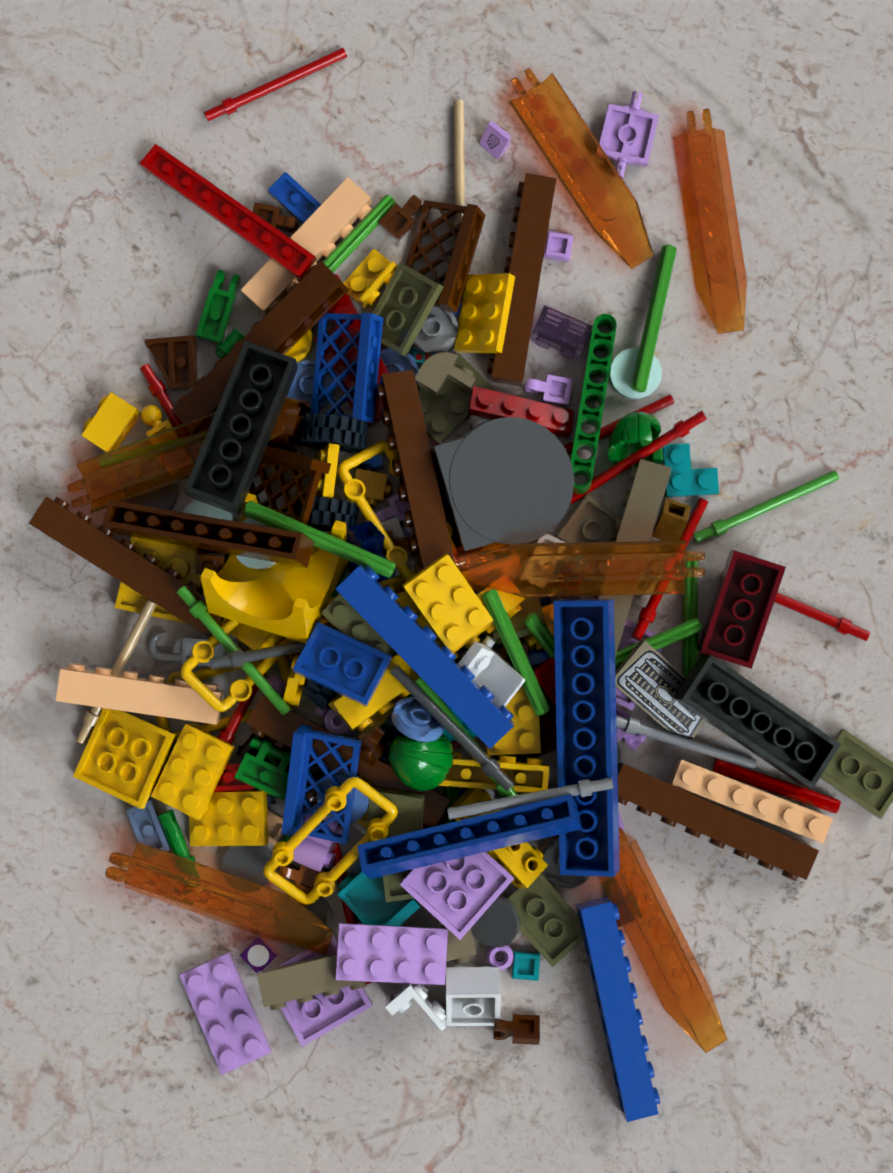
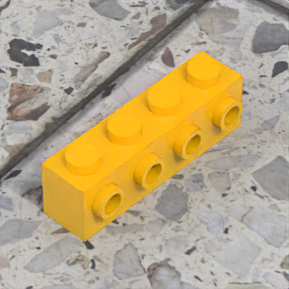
(526, 776)
(520, 860)

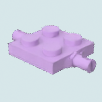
(628, 134)

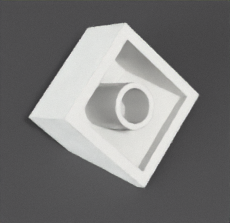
(472, 996)

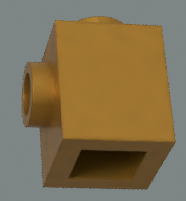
(376, 486)
(671, 520)

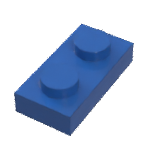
(294, 197)

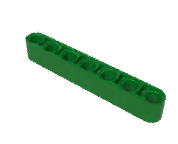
(593, 391)

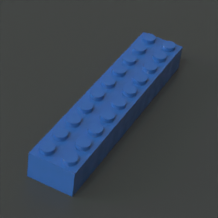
(587, 731)

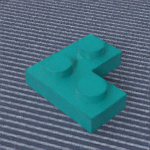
(683, 479)

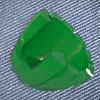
(632, 434)
(421, 763)

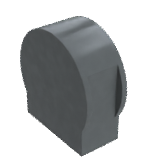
(503, 483)

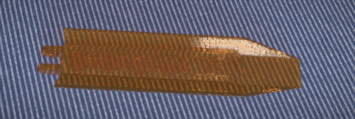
(582, 167)
(712, 223)
(144, 464)
(585, 568)
(220, 897)
(663, 947)

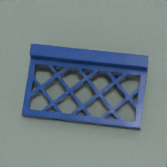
(366, 363)
(298, 782)

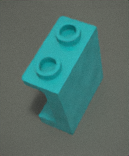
(368, 901)

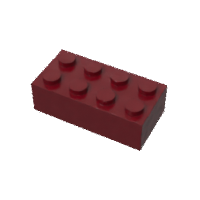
(741, 608)

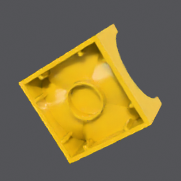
(277, 598)

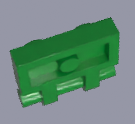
(263, 775)

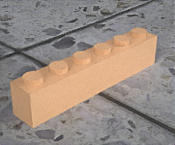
(318, 236)
(135, 694)
(750, 800)

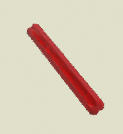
(776, 786)

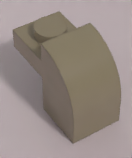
(439, 369)

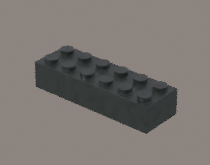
(241, 428)
(757, 721)

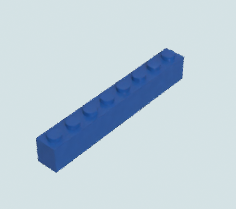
(425, 655)
(469, 836)
(617, 1009)

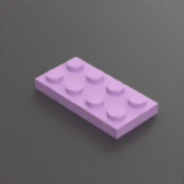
(391, 954)
(225, 1013)

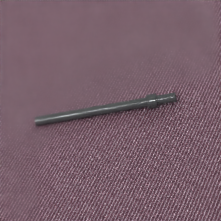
(238, 658)
(490, 766)

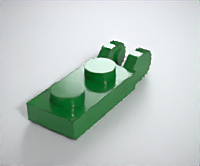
(217, 309)

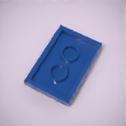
(342, 664)

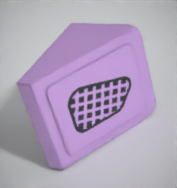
(495, 140)

